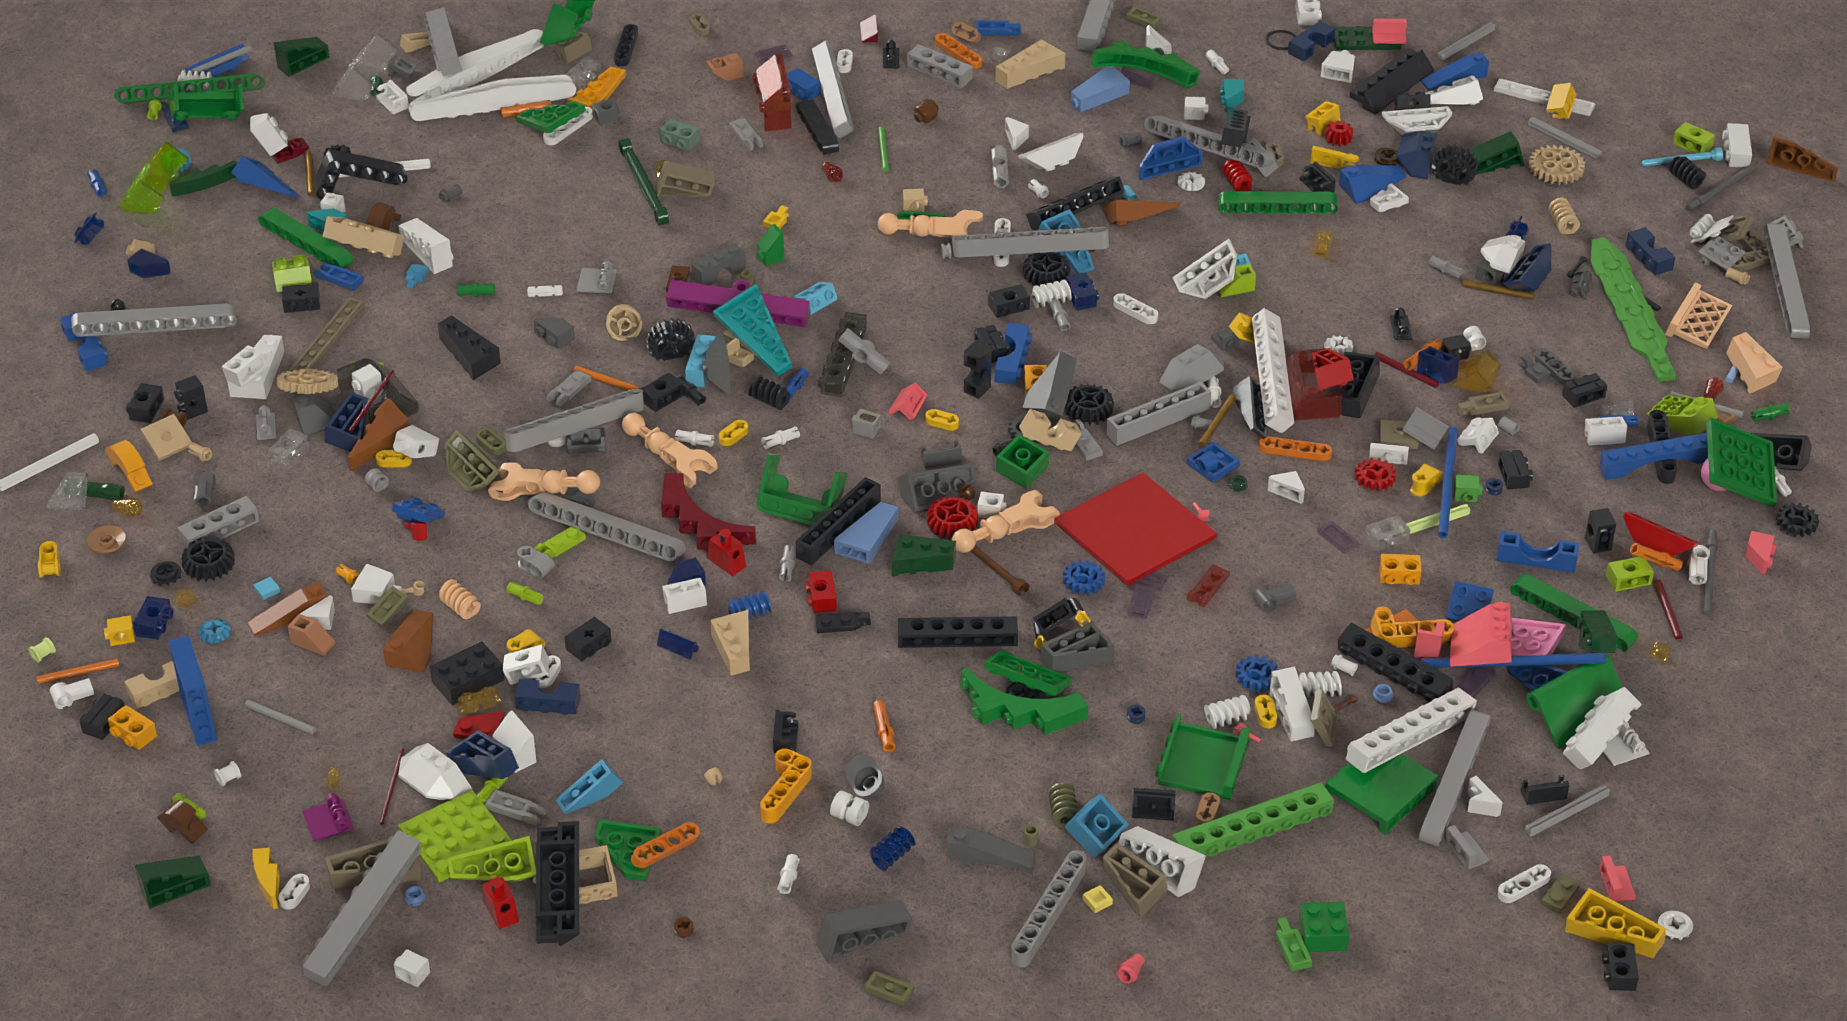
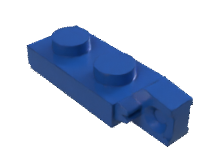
(998, 28)

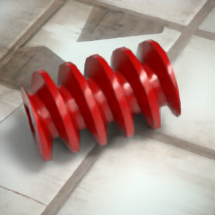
(1237, 175)

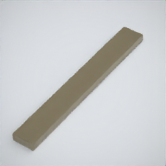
(328, 335)

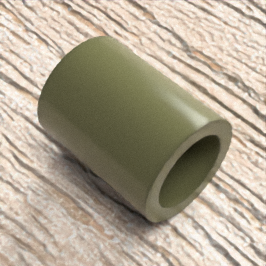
(1030, 835)

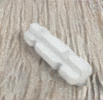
(545, 291)

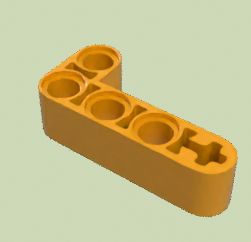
(1404, 633)
(796, 774)

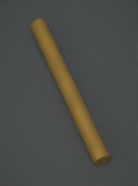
(309, 172)
(1498, 289)
(1216, 422)

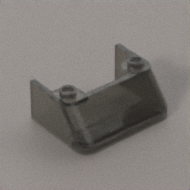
(392, 390)

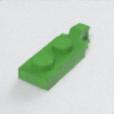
(1292, 946)

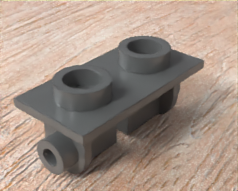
(1581, 283)

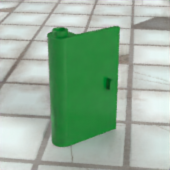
(1572, 696)

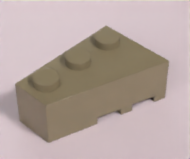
(684, 180)

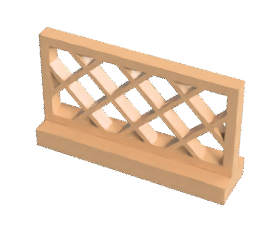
(1687, 312)

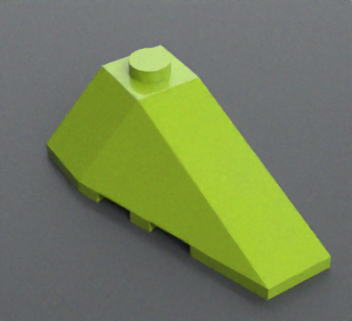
(510, 860)

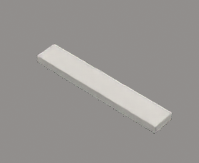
(1539, 95)

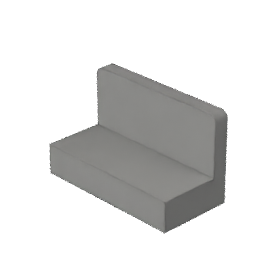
(1425, 428)
(1465, 848)

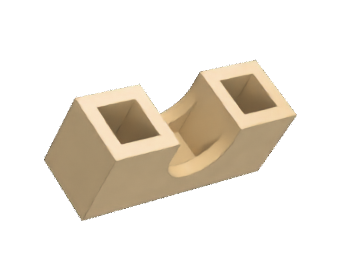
(1062, 436)
(145, 691)

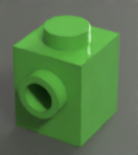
(1467, 488)

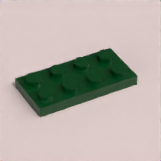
(1359, 39)

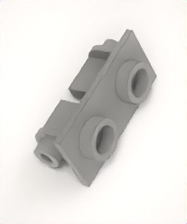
(265, 424)

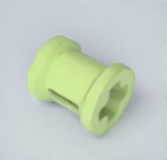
(42, 649)

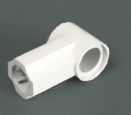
(1698, 565)
(65, 694)

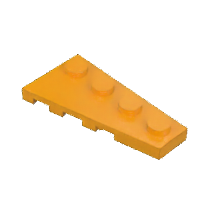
(601, 88)

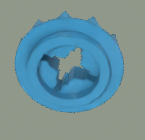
(222, 631)

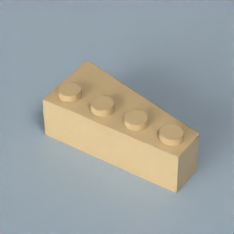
(1030, 64)
(363, 236)

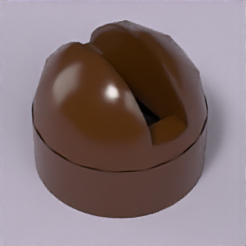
(967, 492)

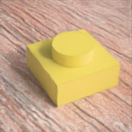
(1097, 899)

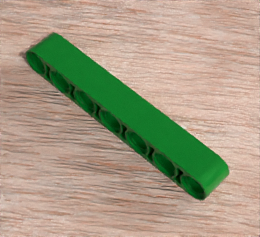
(1277, 202)
(305, 238)
(1565, 607)

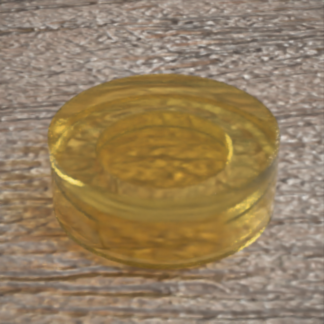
(185, 598)
(1660, 651)
(333, 778)

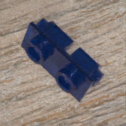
(1518, 228)
(84, 233)
(676, 644)

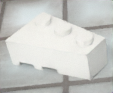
(1291, 704)

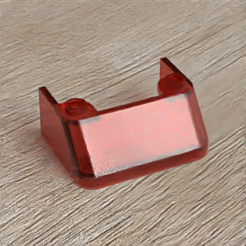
(775, 93)
(1309, 401)

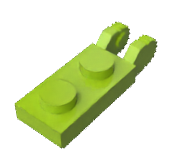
(561, 542)

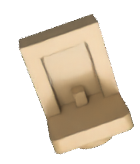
(137, 245)
(738, 355)

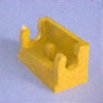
(1561, 100)
(1322, 116)
(1243, 327)

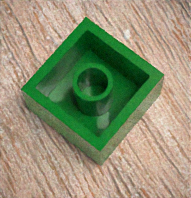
(1022, 461)
(1324, 926)

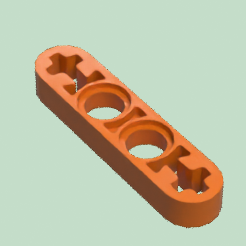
(945, 41)
(1295, 448)
(667, 847)

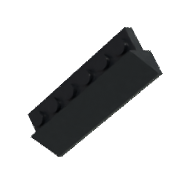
(1390, 80)
(557, 883)

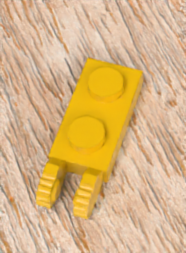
(1332, 158)

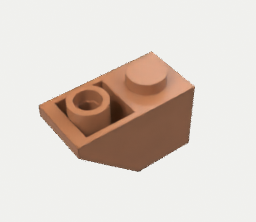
(727, 67)
(310, 635)

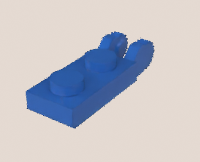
(339, 276)

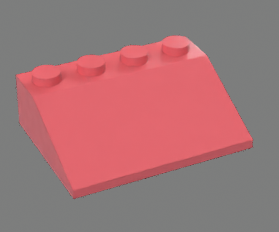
(1483, 637)

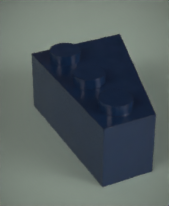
(337, 429)
(483, 757)

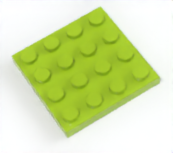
(453, 830)

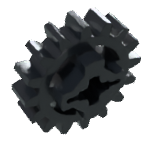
(1797, 519)

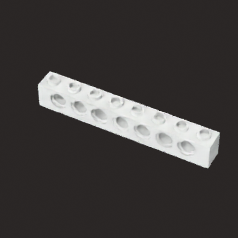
(1272, 371)
(1410, 730)

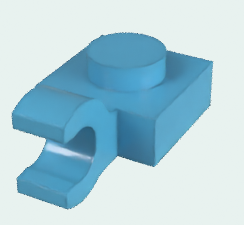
(416, 273)

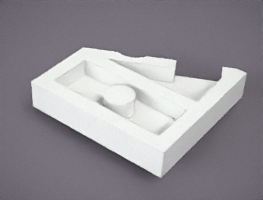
(1389, 199)

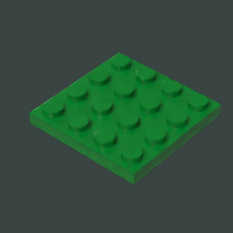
(1741, 462)

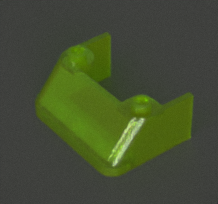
(152, 179)

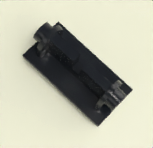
(891, 55)
(1400, 325)

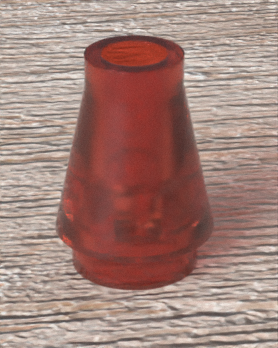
(832, 172)
(1713, 388)

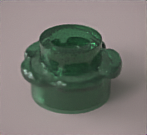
(1238, 483)

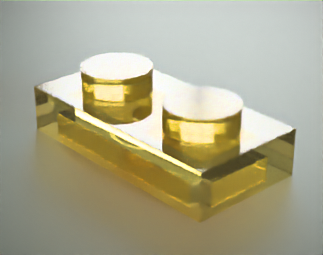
(1323, 244)

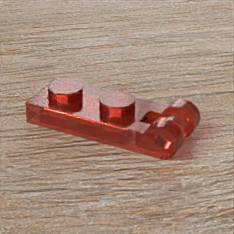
(1208, 585)

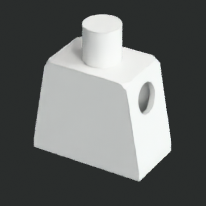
(1338, 66)
(415, 442)
(372, 585)

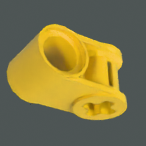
(1425, 480)
(49, 559)
(524, 641)

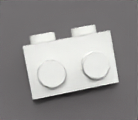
(1479, 433)

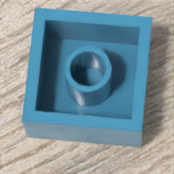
(1096, 825)

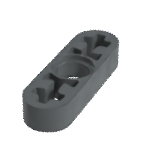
(1548, 360)

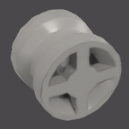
(376, 480)

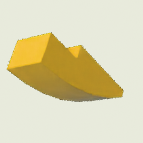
(267, 875)

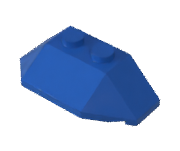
(1170, 157)

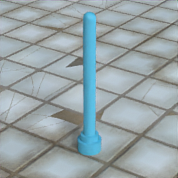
(1715, 154)

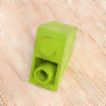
(1243, 281)

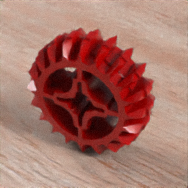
(950, 515)

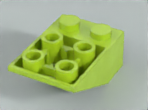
(291, 271)
(1687, 413)

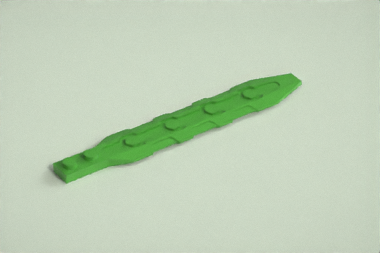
(1631, 307)

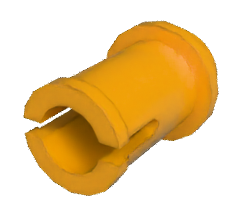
(348, 574)

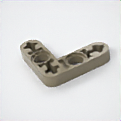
(1757, 254)

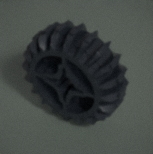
(1457, 161)
(1046, 268)
(670, 339)
(1089, 404)
(219, 559)

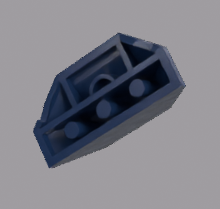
(1416, 153)
(1530, 270)

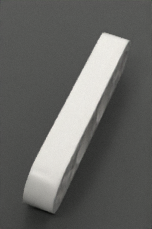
(556, 136)
(1007, 226)

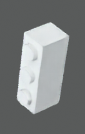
(1737, 145)

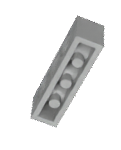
(939, 66)
(220, 522)

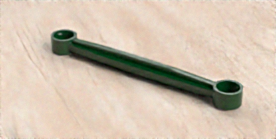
(660, 213)

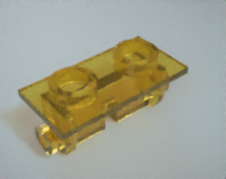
(470, 701)

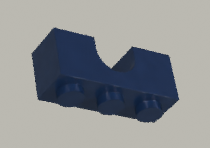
(1303, 45)
(1642, 245)
(562, 700)

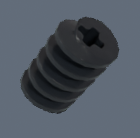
(1687, 171)
(769, 393)

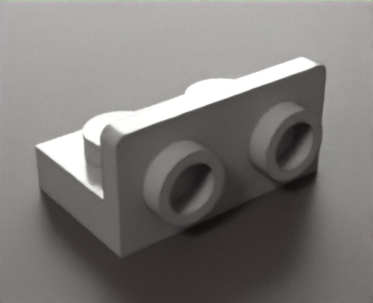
(1793, 236)

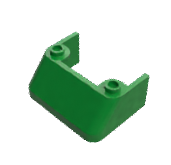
(566, 21)
(206, 105)
(777, 501)

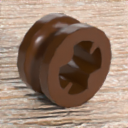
(685, 922)

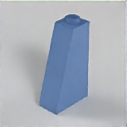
(1099, 89)
(867, 534)

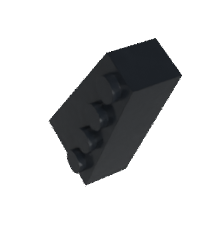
(468, 347)
(1358, 391)

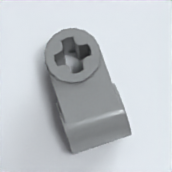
(534, 561)

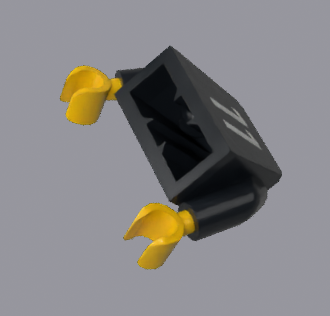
(1055, 616)

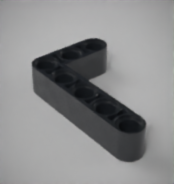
(355, 165)

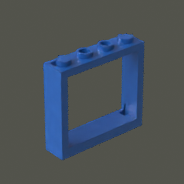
(192, 684)

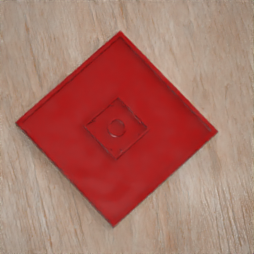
(1135, 528)

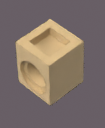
(914, 200)

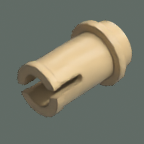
(1741, 277)
(203, 453)

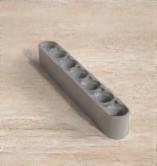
(1048, 909)

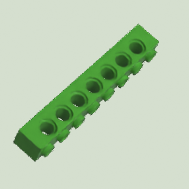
(1257, 821)

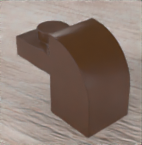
(381, 216)
(183, 818)

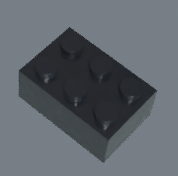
(467, 672)

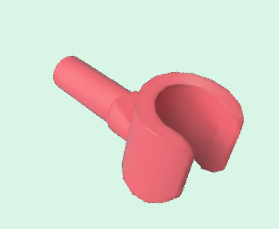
(1202, 514)
(1237, 731)

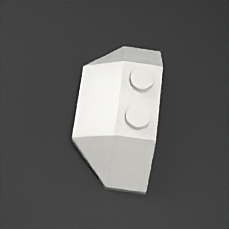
(1418, 119)
(1054, 153)
(1504, 252)
(1209, 272)
(432, 773)

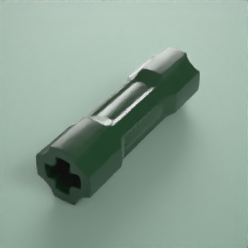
(107, 491)

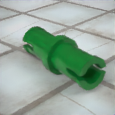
(476, 289)
(1770, 412)

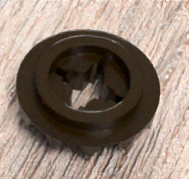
(1391, 155)

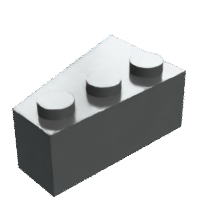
(1077, 649)

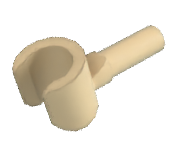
(417, 589)

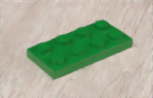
(1028, 673)

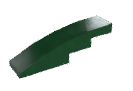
(201, 180)

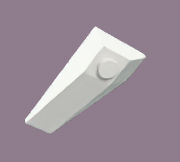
(1462, 92)

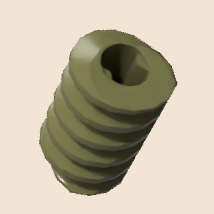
(1062, 803)

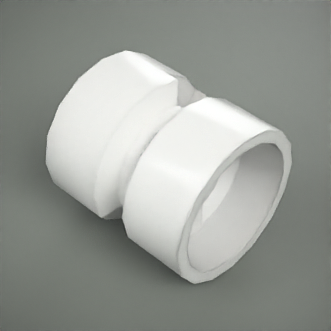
(848, 807)

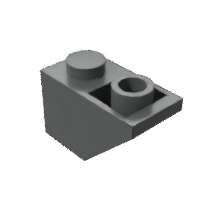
(554, 331)

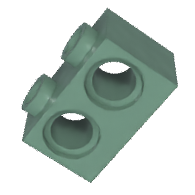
(679, 135)

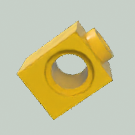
(120, 630)

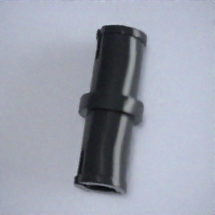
(691, 391)

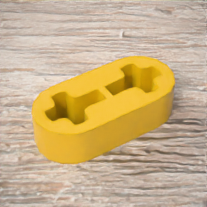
(942, 419)
(734, 433)
(392, 459)
(1261, 711)

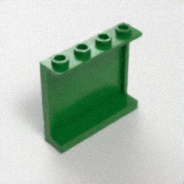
(1202, 759)
(1385, 791)

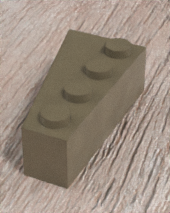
(348, 867)

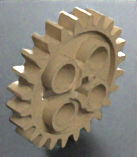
(1556, 164)
(307, 381)

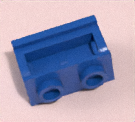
(803, 85)

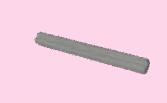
(1466, 41)
(1564, 137)
(1567, 810)

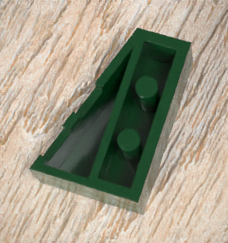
(299, 54)
(1498, 153)
(922, 554)
(1596, 632)
(171, 879)

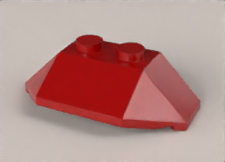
(1657, 536)

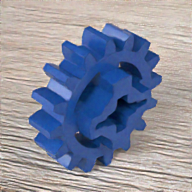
(1085, 577)
(1255, 673)

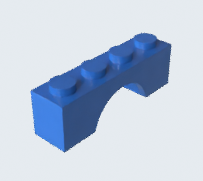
(91, 352)
(1009, 368)
(1558, 557)

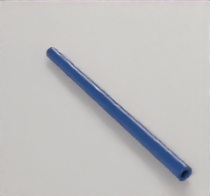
(1447, 483)
(1522, 660)

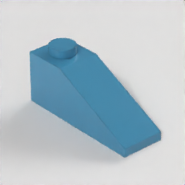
(591, 787)

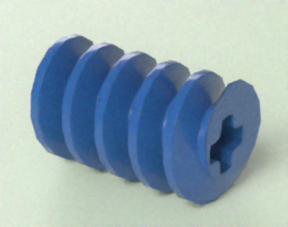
(756, 604)

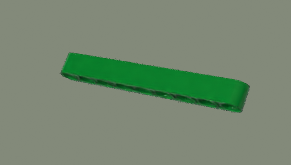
(182, 85)

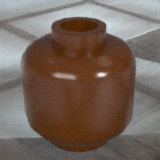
(926, 111)

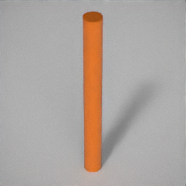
(606, 379)
(77, 671)

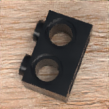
(1621, 966)

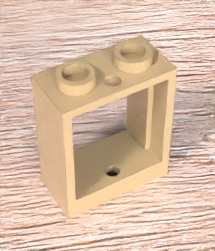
(598, 857)

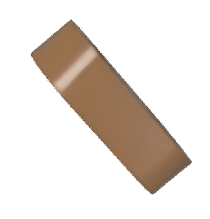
(965, 35)
(1203, 808)

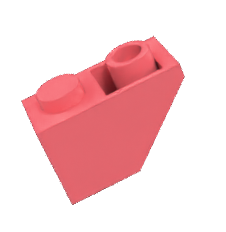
(1759, 550)

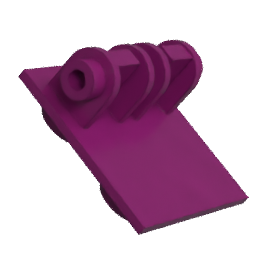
(328, 818)

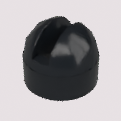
(117, 304)

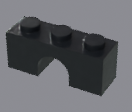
(978, 358)

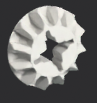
(1185, 183)
(1346, 346)
(1680, 919)

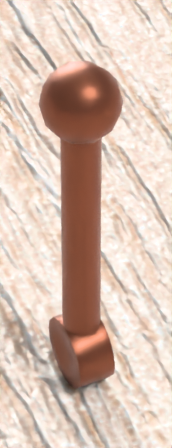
(1352, 699)

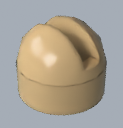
(712, 774)

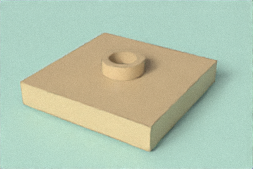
(166, 437)

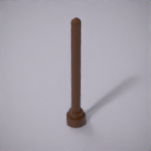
(1017, 584)

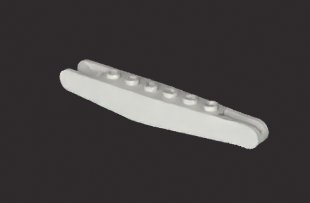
(477, 66)
(493, 96)

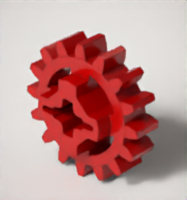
(1375, 474)

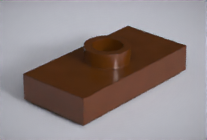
(678, 273)

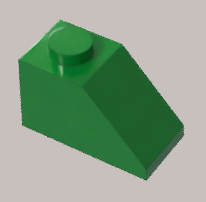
(771, 246)

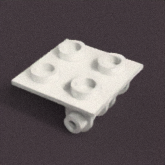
(1708, 227)
(1625, 746)

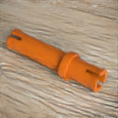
(517, 109)
(1413, 360)
(1662, 559)
(885, 731)

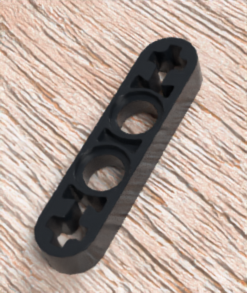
(626, 45)

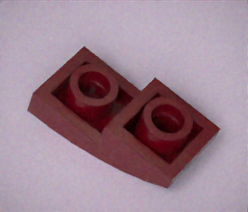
(294, 149)

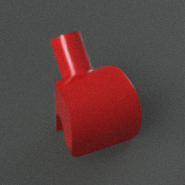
(418, 529)

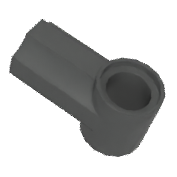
(204, 488)
(1270, 598)

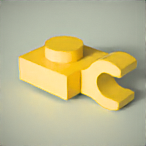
(778, 218)

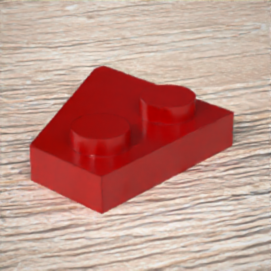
(485, 723)

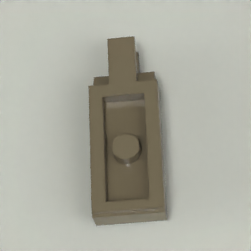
(1483, 404)

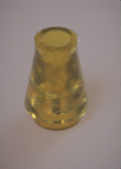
(130, 507)

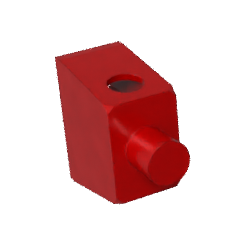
(726, 552)
(494, 896)

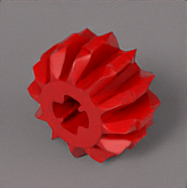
(1338, 133)

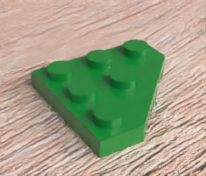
(551, 116)
(621, 843)

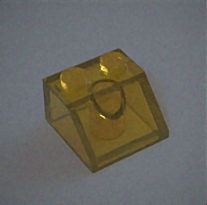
(1477, 373)

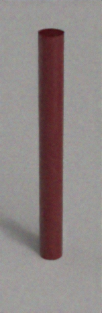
(1413, 373)
(1668, 609)

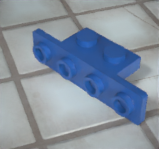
(228, 66)

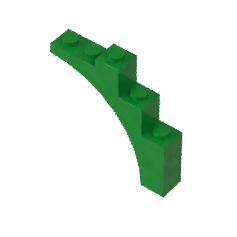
(1146, 59)
(1016, 711)

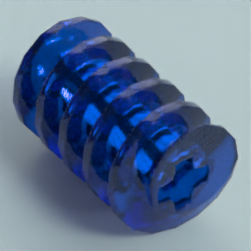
(891, 847)

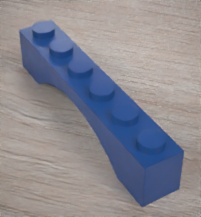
(1622, 461)

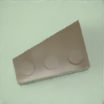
(1134, 878)

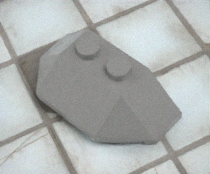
(1191, 368)

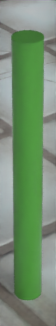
(883, 149)

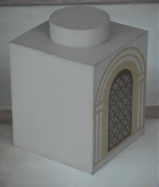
(866, 423)

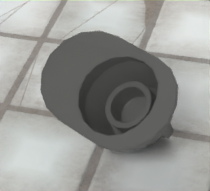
(865, 776)

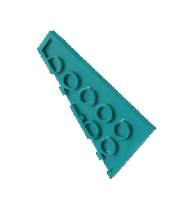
(752, 324)

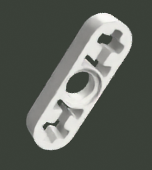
(1126, 303)
(1527, 876)

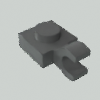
(1535, 372)

